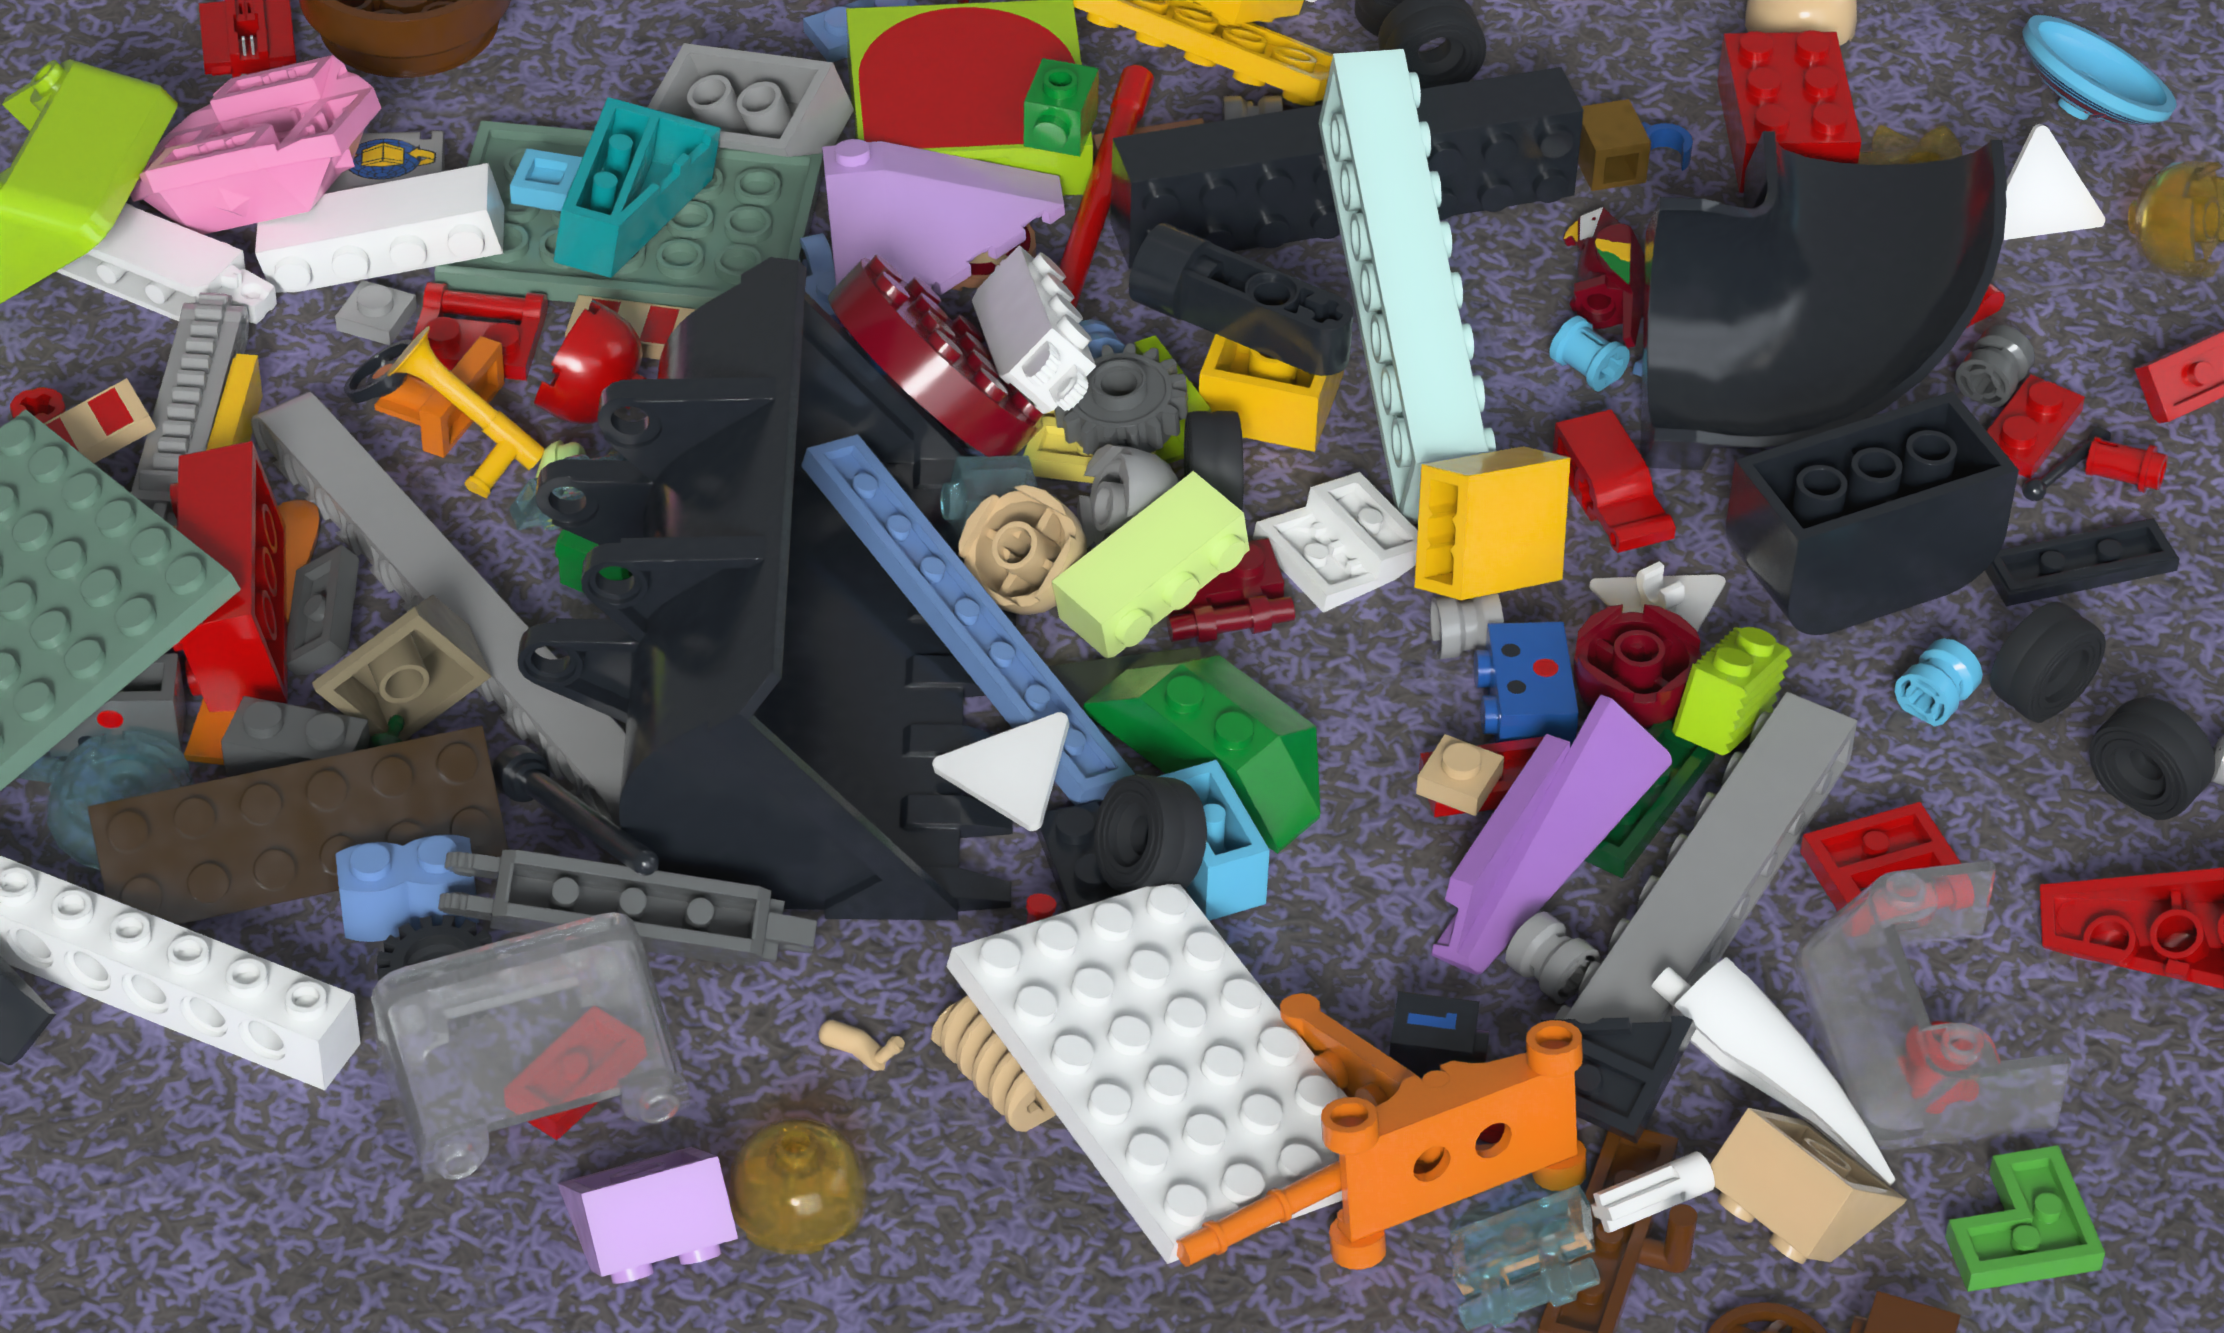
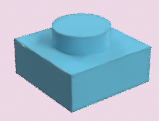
(543, 179)

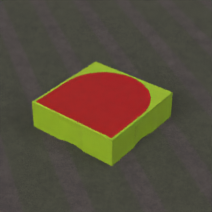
(960, 78)

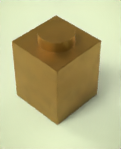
(1613, 146)

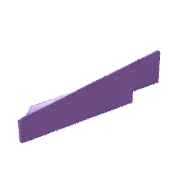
(1546, 830)

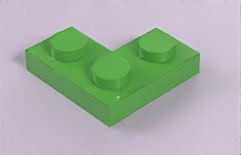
(2038, 1234)

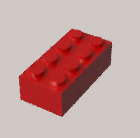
(234, 518)

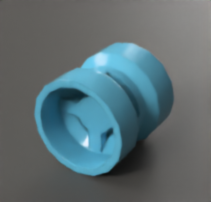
(1939, 681)

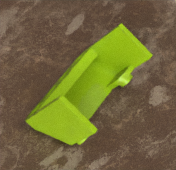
(75, 166)

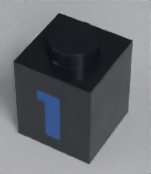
(1436, 1031)

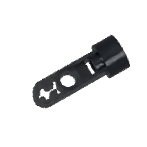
(1242, 300)

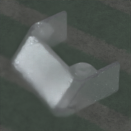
(1899, 1071)

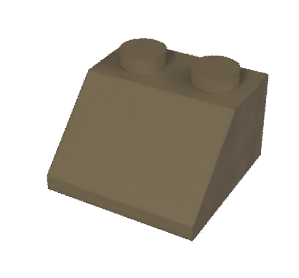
(408, 670)

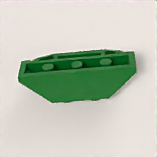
(1211, 712)

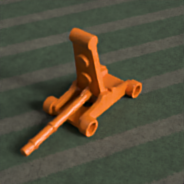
(1413, 1140)

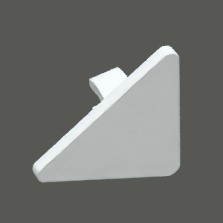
(2046, 191)
(1684, 595)
(1011, 769)

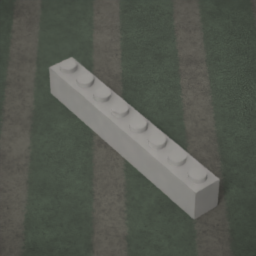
(1722, 864)

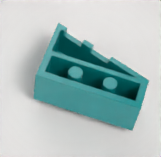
(631, 184)

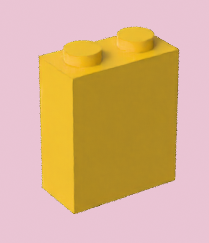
(1492, 522)

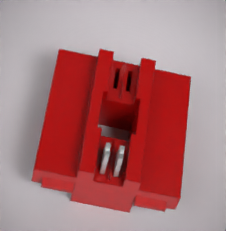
(246, 36)

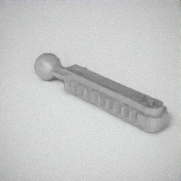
(189, 394)

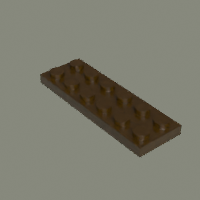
(278, 829)

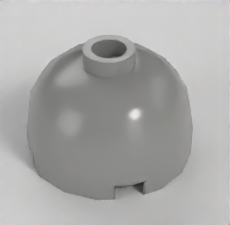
(1122, 488)

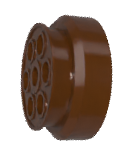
(405, 35)

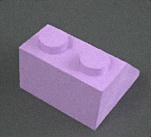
(650, 1213)

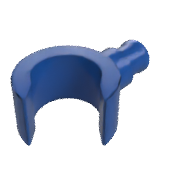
(1671, 136)

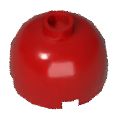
(593, 355)

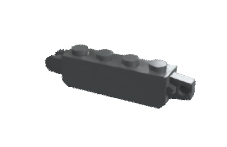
(669, 910)

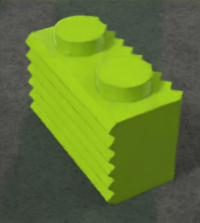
(1731, 689)

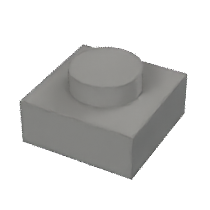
(376, 312)

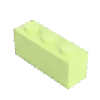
(1151, 566)

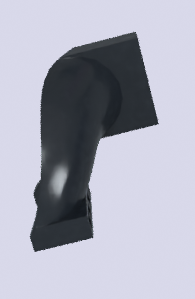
(1810, 297)

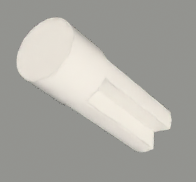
(1653, 1191)

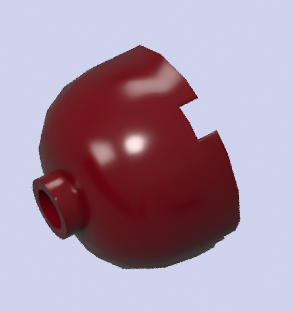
(1636, 661)

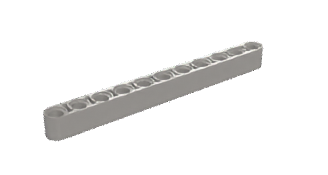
(421, 562)

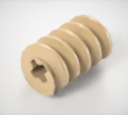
(988, 1063)

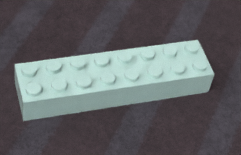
(1400, 269)

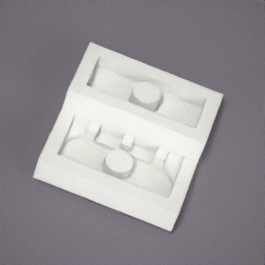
(1341, 541)

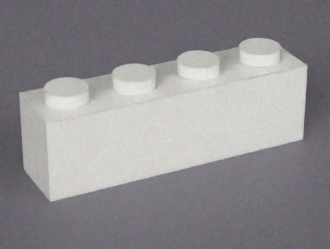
(384, 230)

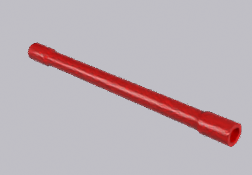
(1126, 111)

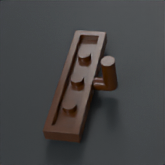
(1622, 1251)

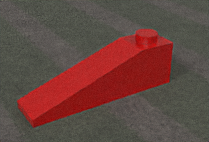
(2141, 923)

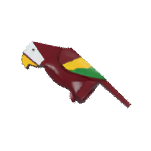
(1609, 273)

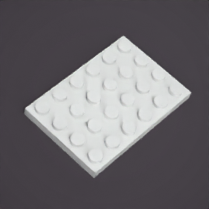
(1156, 1056)

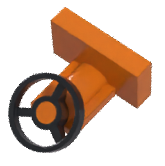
(420, 403)

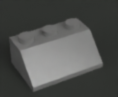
(757, 99)

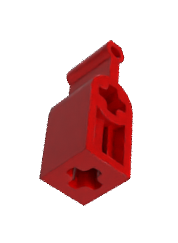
(1612, 481)

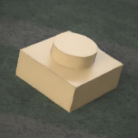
(1460, 775)

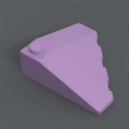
(929, 209)

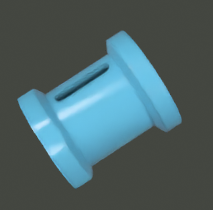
(1589, 353)

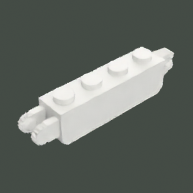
(169, 265)
(1035, 331)

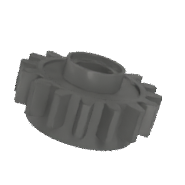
(1127, 402)

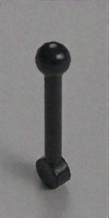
(2035, 489)

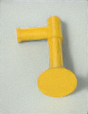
(510, 439)

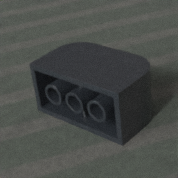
(1872, 514)

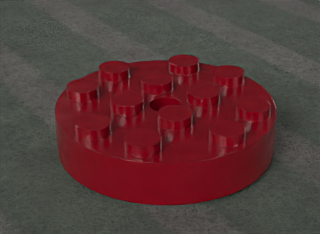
(934, 357)

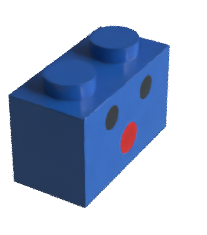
(1526, 682)

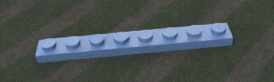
(961, 610)

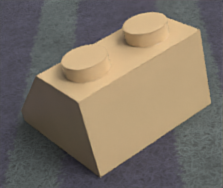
(1799, 1186)

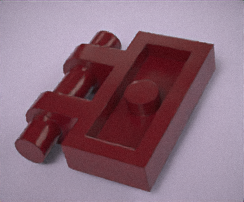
(1253, 584)

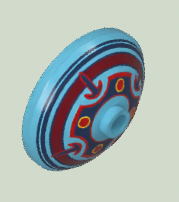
(2095, 74)

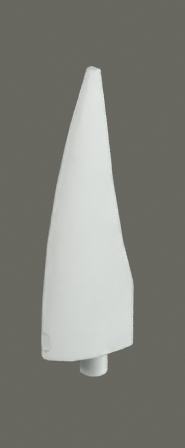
(1759, 1045)

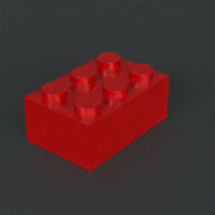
(1789, 87)

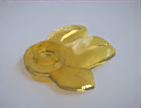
(1893, 148)

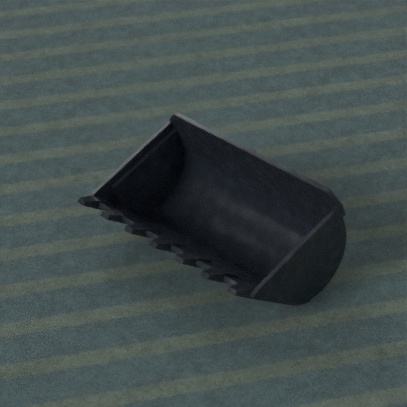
(759, 647)

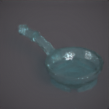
(101, 774)

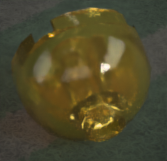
(2176, 210)
(797, 1186)

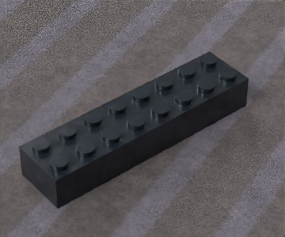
(1269, 179)

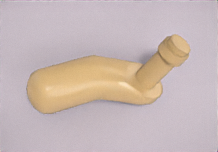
(859, 1043)

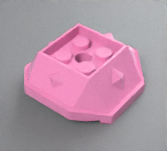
(260, 147)

